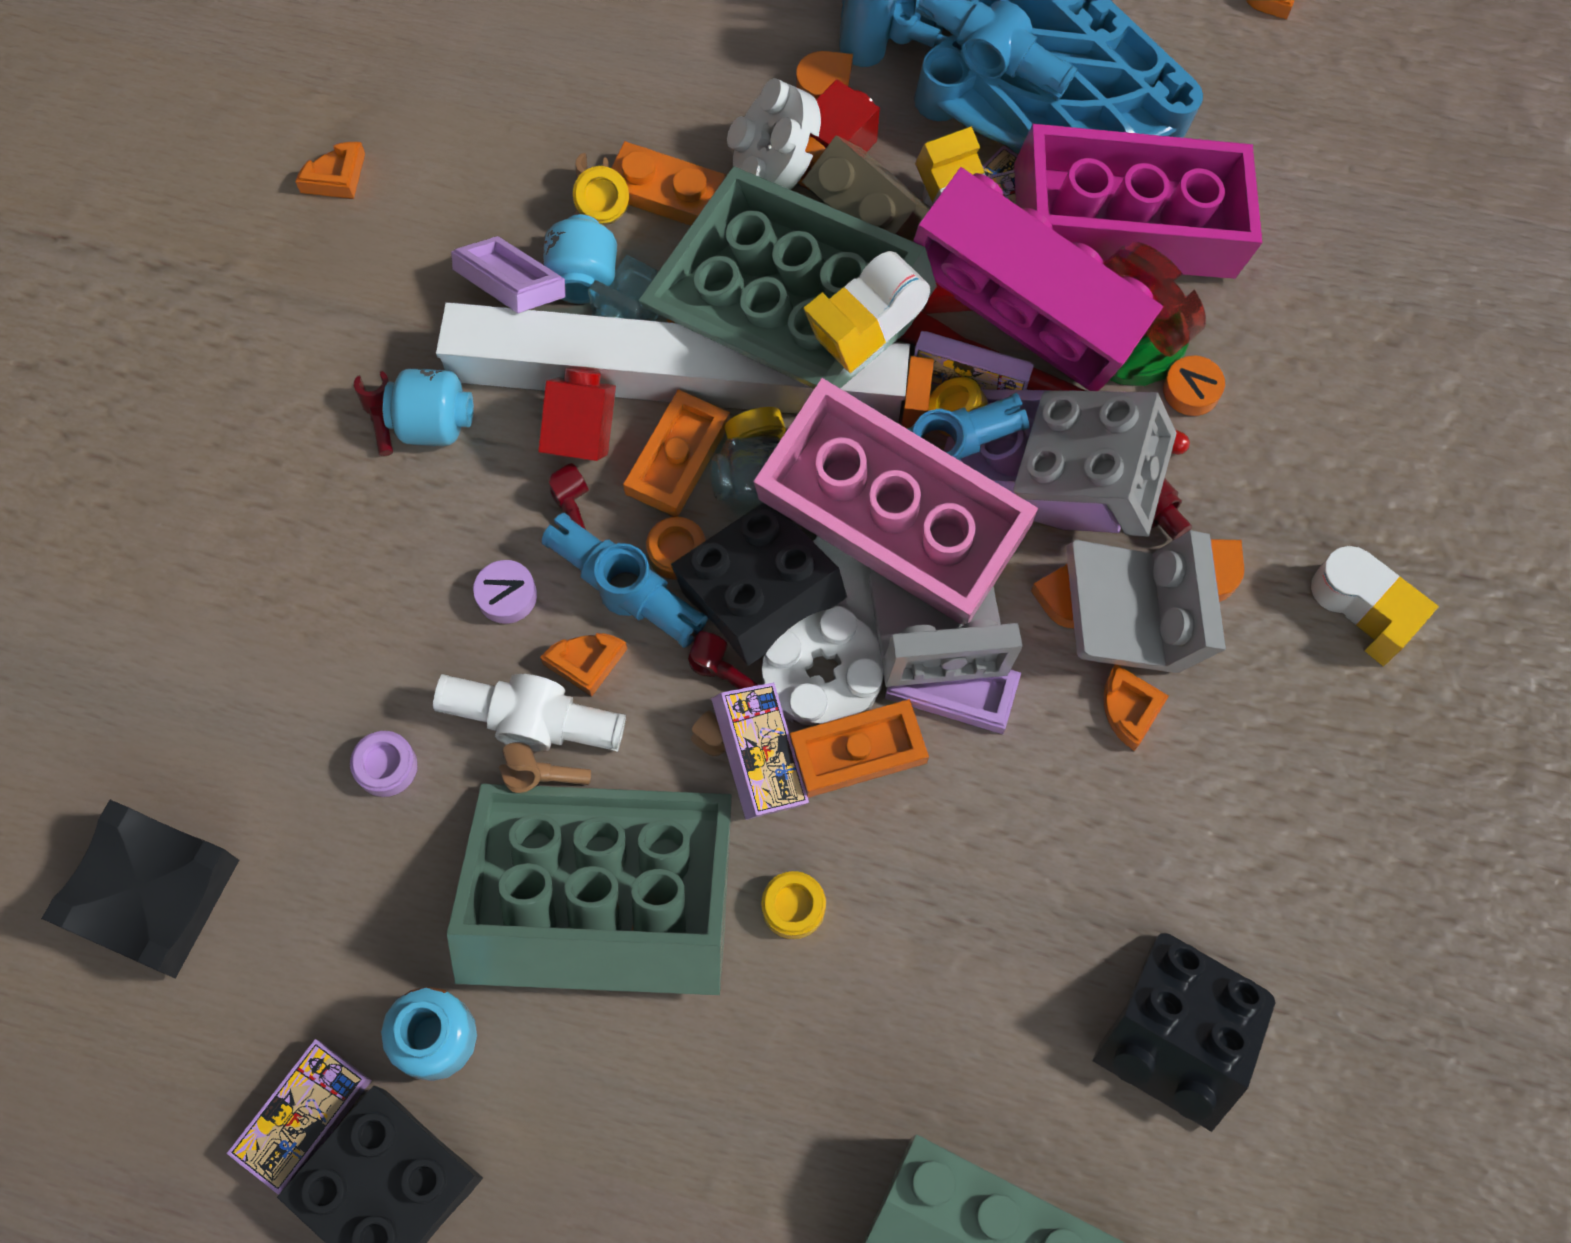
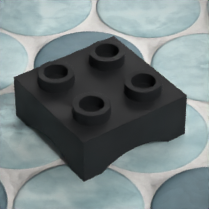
(759, 580)
(142, 889)
(379, 1178)

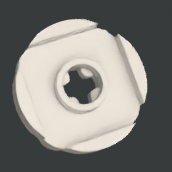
(776, 133)
(834, 636)

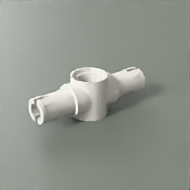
(529, 712)

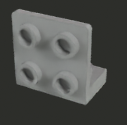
(1100, 452)
(1146, 606)
(929, 647)

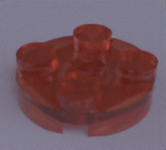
(1182, 315)

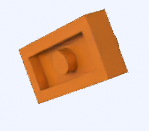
(666, 183)
(676, 453)
(859, 748)

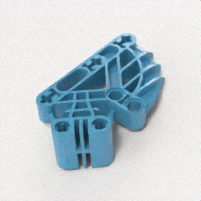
(1119, 84)

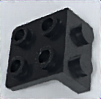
(1188, 1032)

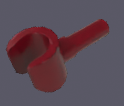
(373, 404)
(567, 486)
(707, 658)

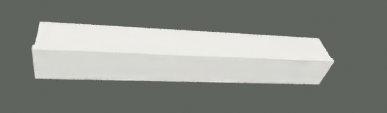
(638, 357)

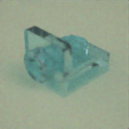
(622, 295)

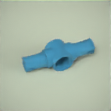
(1000, 42)
(975, 427)
(643, 599)

